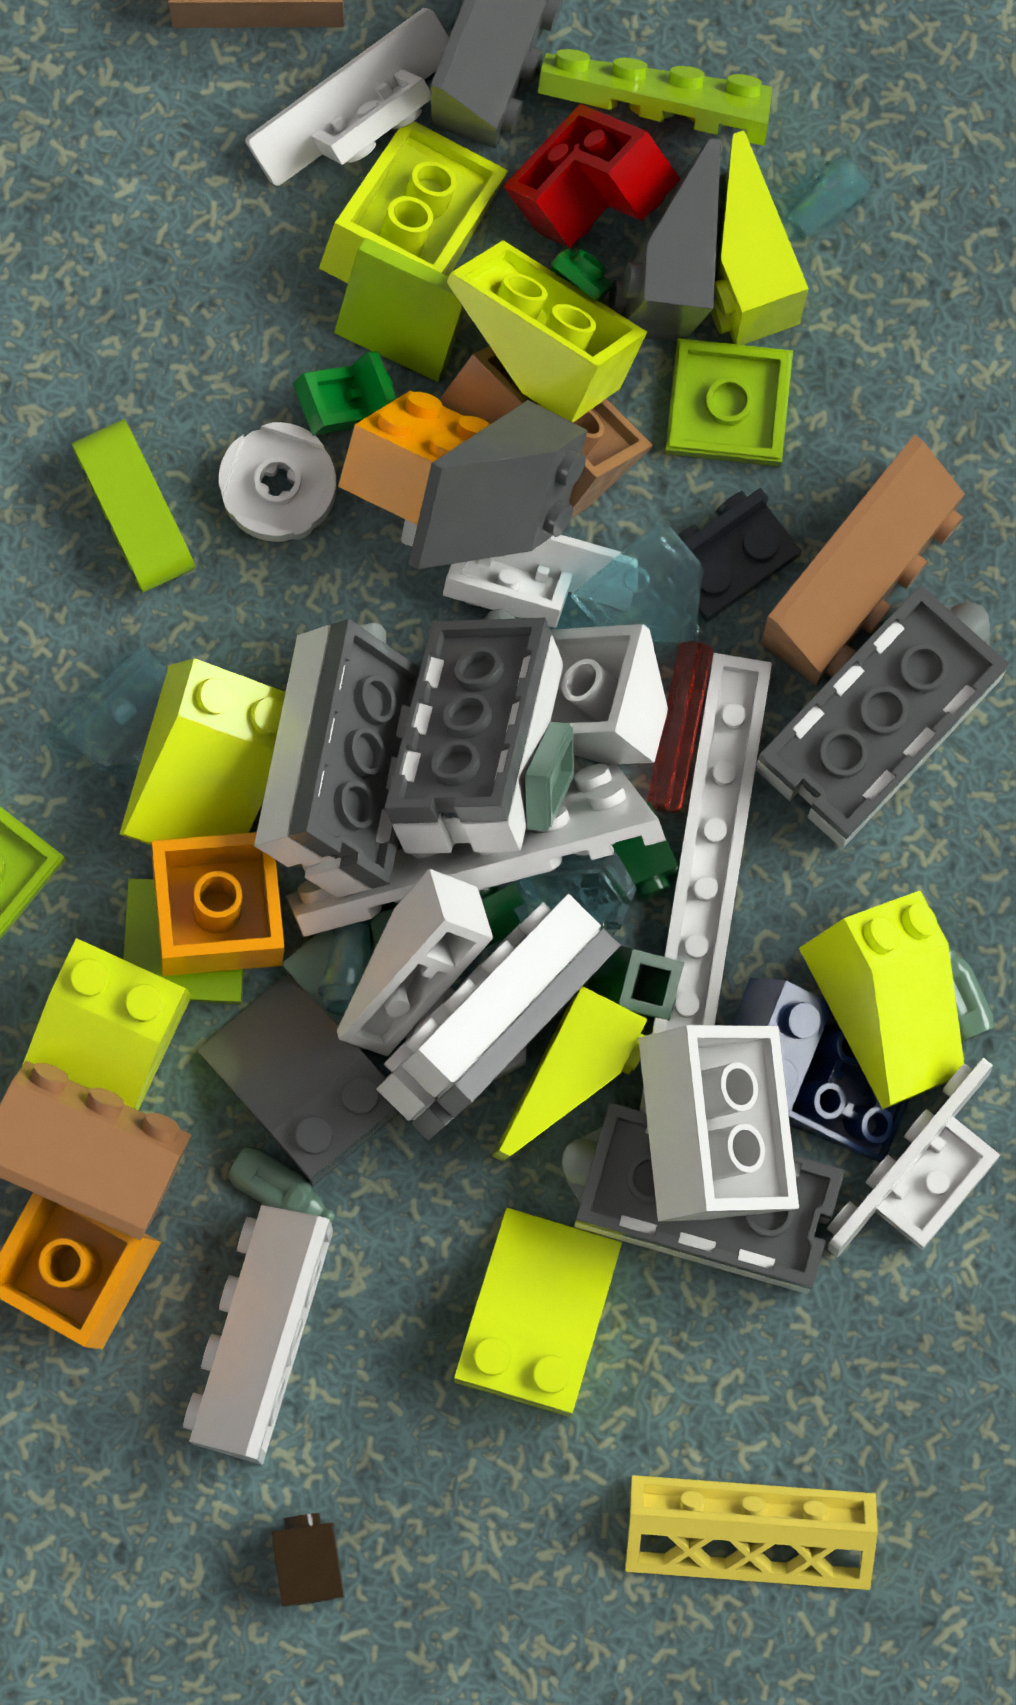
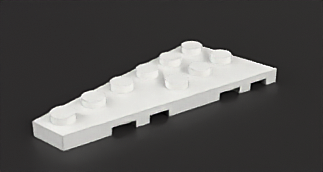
(593, 816)

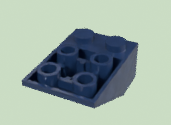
(821, 1074)

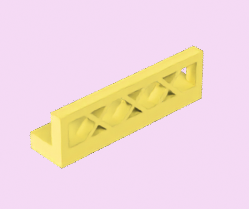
(753, 1521)

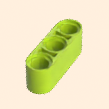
(133, 505)

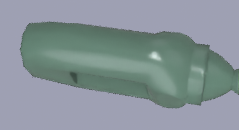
(972, 1007)
(275, 1183)

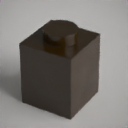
(307, 1561)

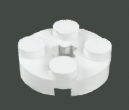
(263, 453)

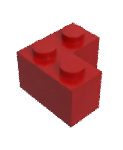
(585, 169)

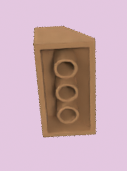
(864, 564)

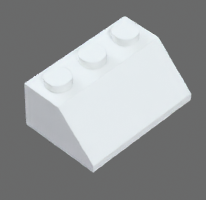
(718, 1122)

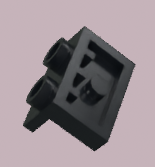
(738, 550)

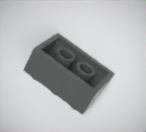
(485, 66)

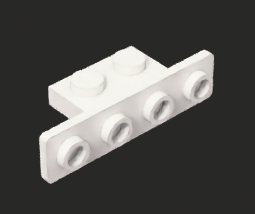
(355, 103)
(526, 582)
(930, 1176)

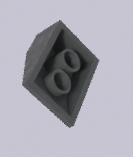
(672, 272)
(500, 489)
(300, 1079)

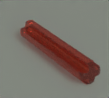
(680, 727)

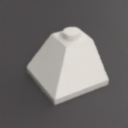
(610, 693)

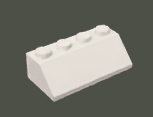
(260, 1334)

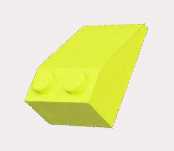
(416, 200)
(757, 274)
(546, 331)
(204, 755)
(892, 995)
(108, 1023)
(584, 1054)
(538, 1312)

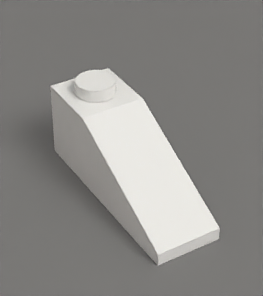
(418, 957)

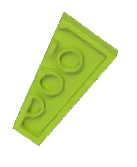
(658, 93)

